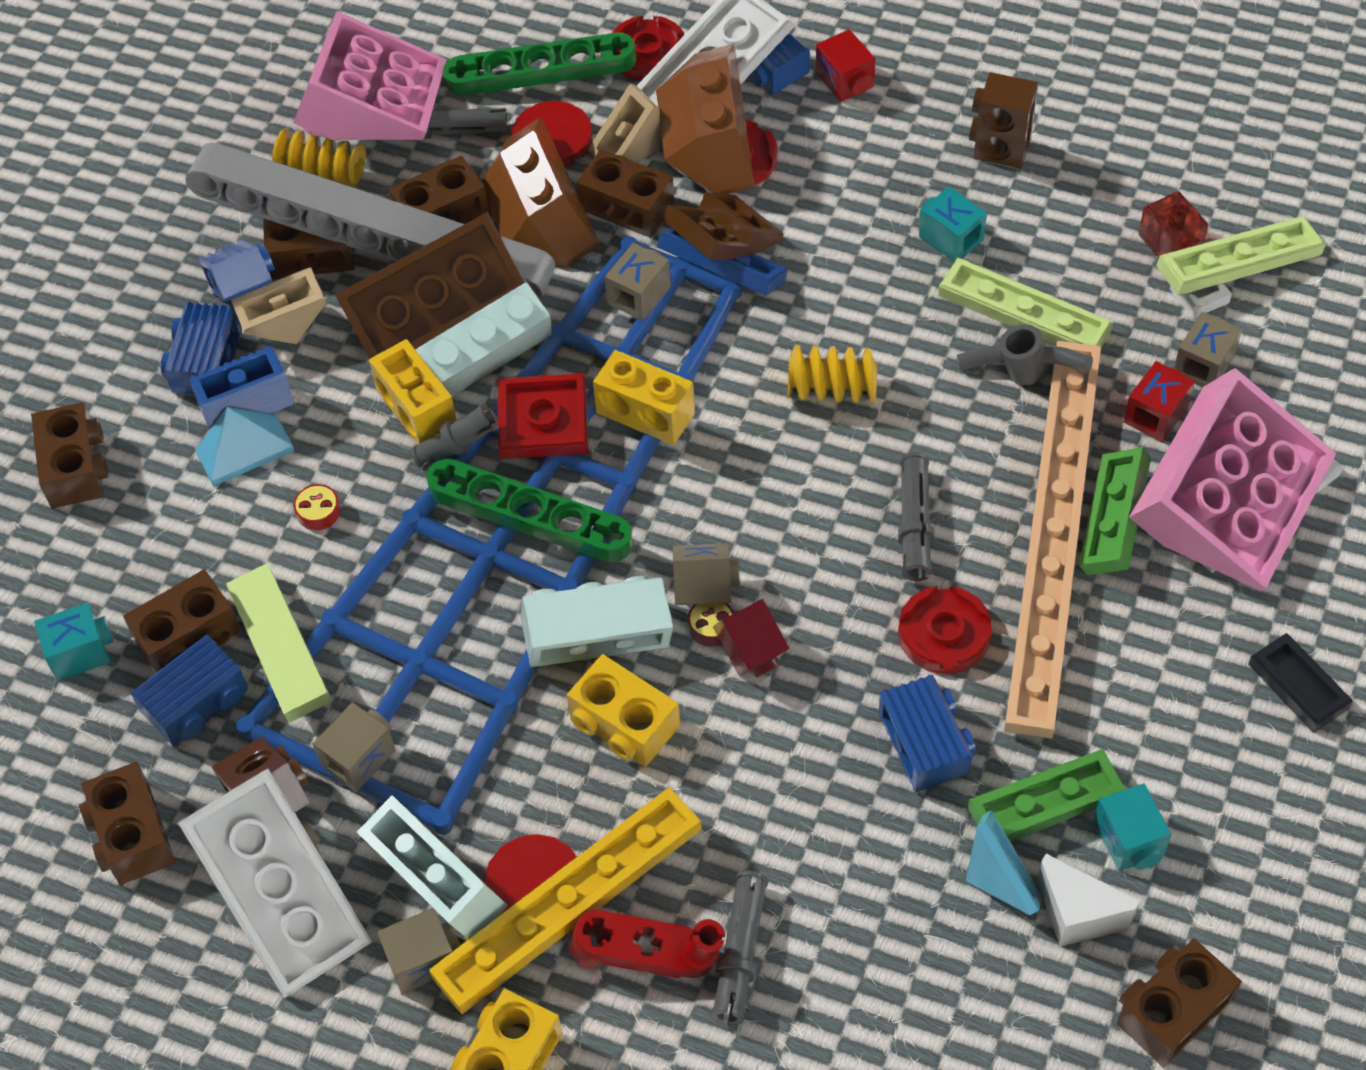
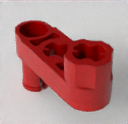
(679, 953)

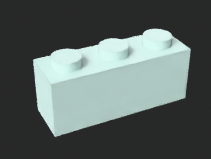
(487, 339)
(596, 621)
(431, 868)

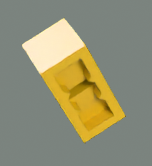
(412, 391)
(644, 397)
(630, 703)
(496, 1051)

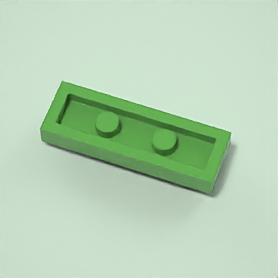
(1109, 529)
(1049, 795)

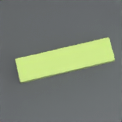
(1240, 255)
(1020, 304)
(278, 643)

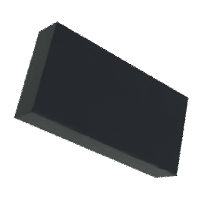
(1300, 682)

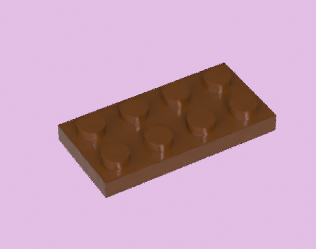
(431, 288)

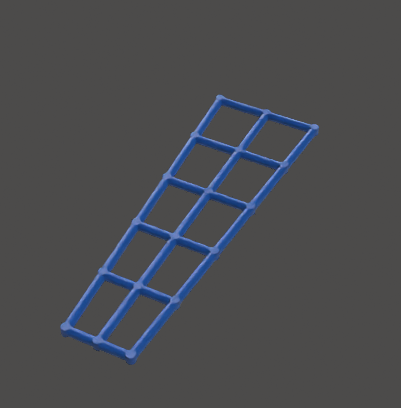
(492, 554)

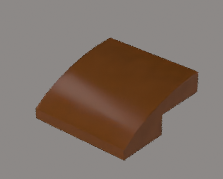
(722, 227)

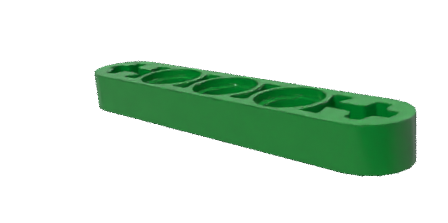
(557, 70)
(544, 524)

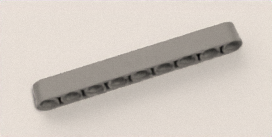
(335, 209)

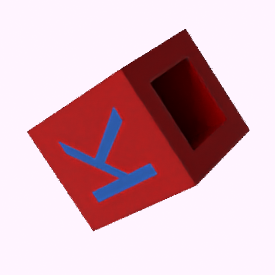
(845, 65)
(1159, 401)

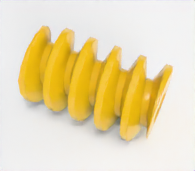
(320, 160)
(832, 374)

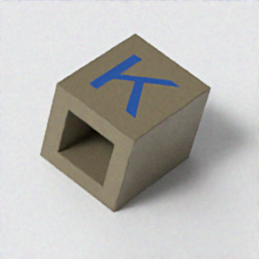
(638, 281)
(1208, 349)
(704, 574)
(355, 745)
(416, 947)

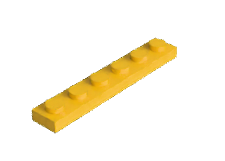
(561, 900)

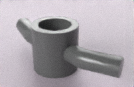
(1025, 356)

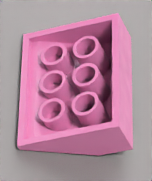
(369, 86)
(1234, 482)

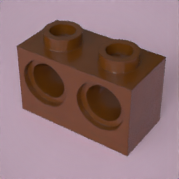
(1003, 119)
(446, 191)
(625, 192)
(298, 250)
(68, 455)
(178, 615)
(132, 821)
(1186, 1008)

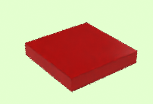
(542, 416)

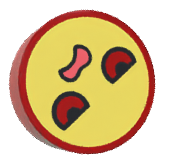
(317, 507)

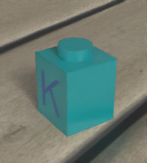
(952, 224)
(74, 641)
(1132, 828)

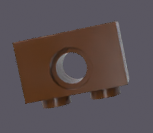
(255, 759)

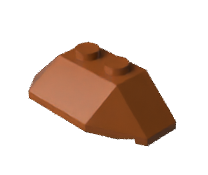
(706, 122)
(536, 199)

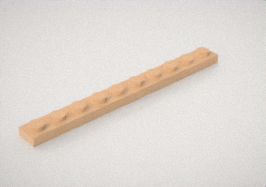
(1052, 549)

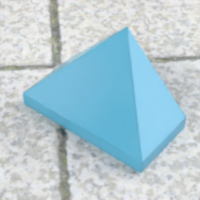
(241, 443)
(998, 868)

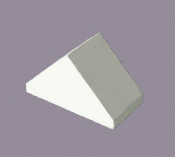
(1081, 904)

